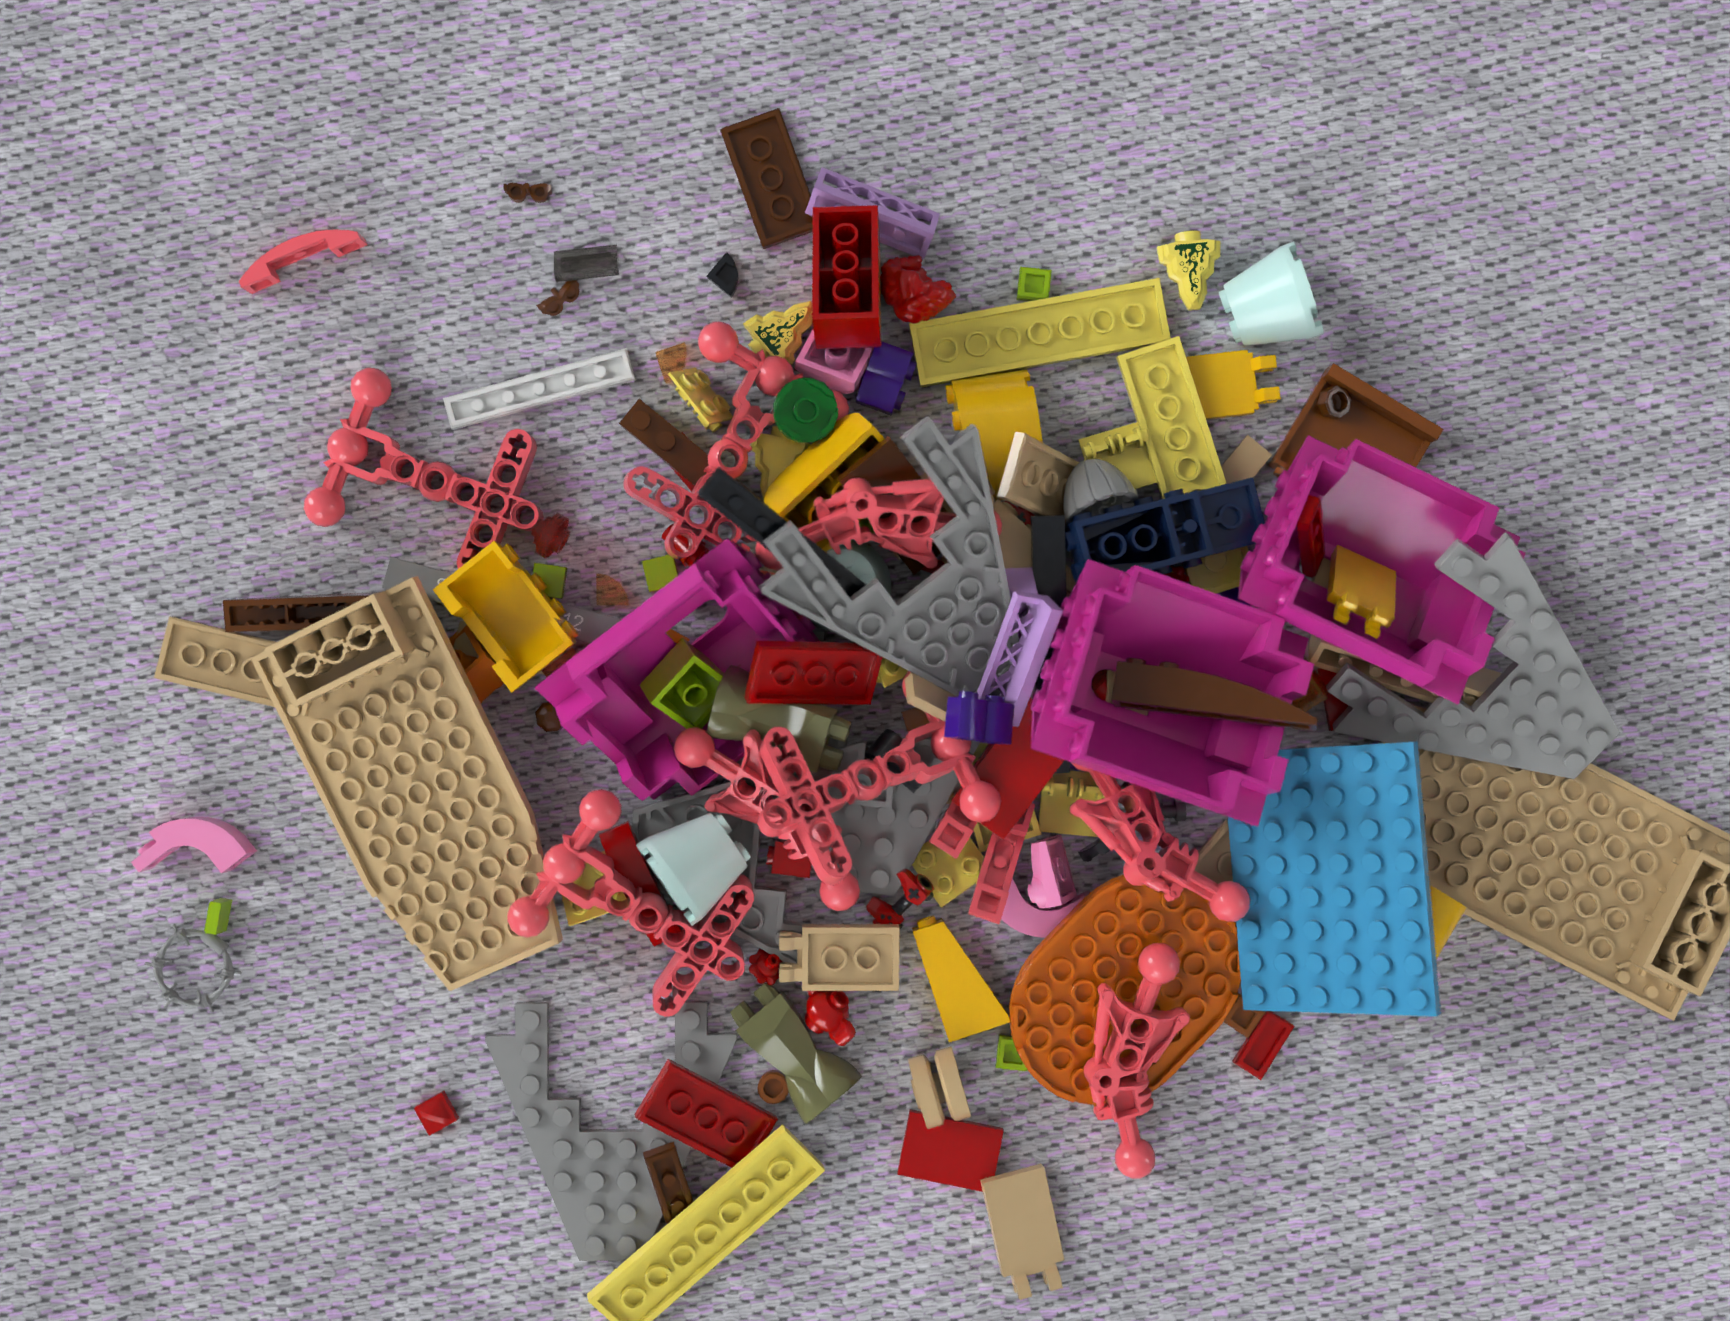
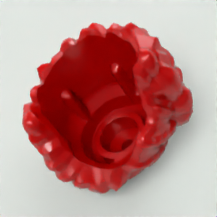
(911, 291)

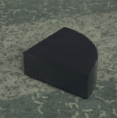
(725, 275)
(1093, 849)

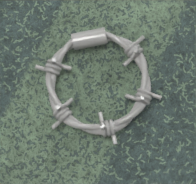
(213, 942)

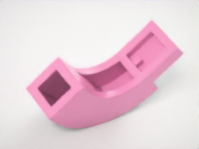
(214, 837)
(1032, 919)

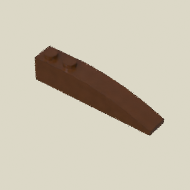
(667, 442)
(284, 611)
(1202, 695)

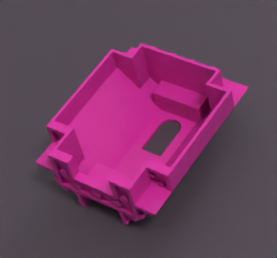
(1399, 521)
(1158, 620)
(600, 687)

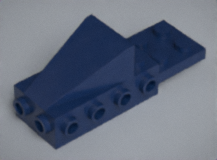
(1167, 530)

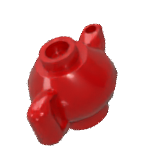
(829, 1013)

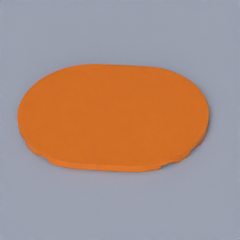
(1101, 943)

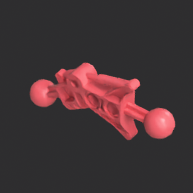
(896, 533)
(697, 748)
(1163, 871)
(1124, 1080)

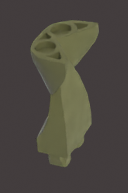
(808, 723)
(783, 1039)

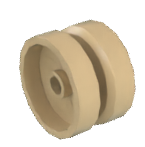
(938, 1087)

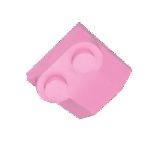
(837, 368)
(1052, 877)

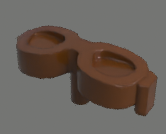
(519, 192)
(554, 305)

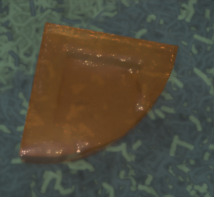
(672, 359)
(610, 592)

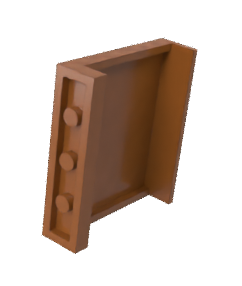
(1371, 419)

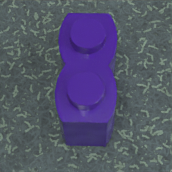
(885, 378)
(979, 719)

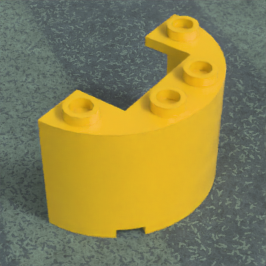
(998, 408)
(508, 613)

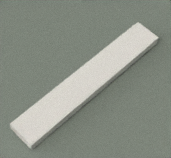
(539, 389)

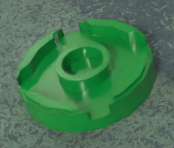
(805, 410)

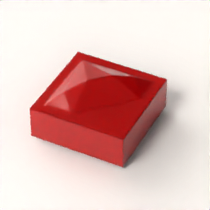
(436, 1113)

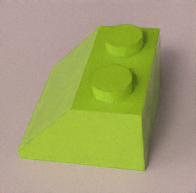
(684, 685)

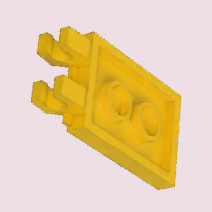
(1229, 382)
(1362, 588)

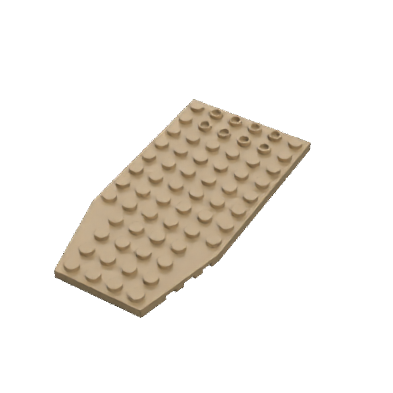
(413, 778)
(1582, 872)

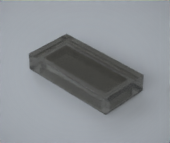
(586, 263)

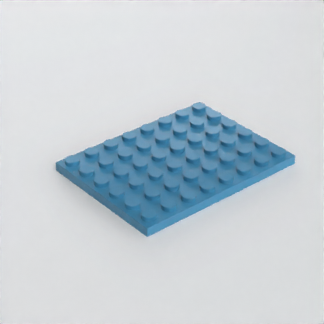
(1339, 887)

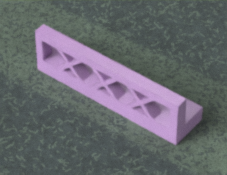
(896, 228)
(1029, 653)

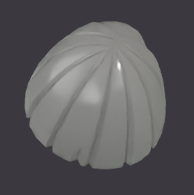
(1094, 481)

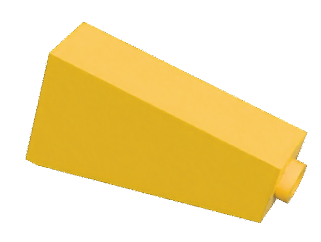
(958, 987)

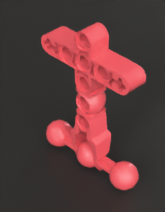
(771, 373)
(349, 448)
(978, 800)
(566, 863)

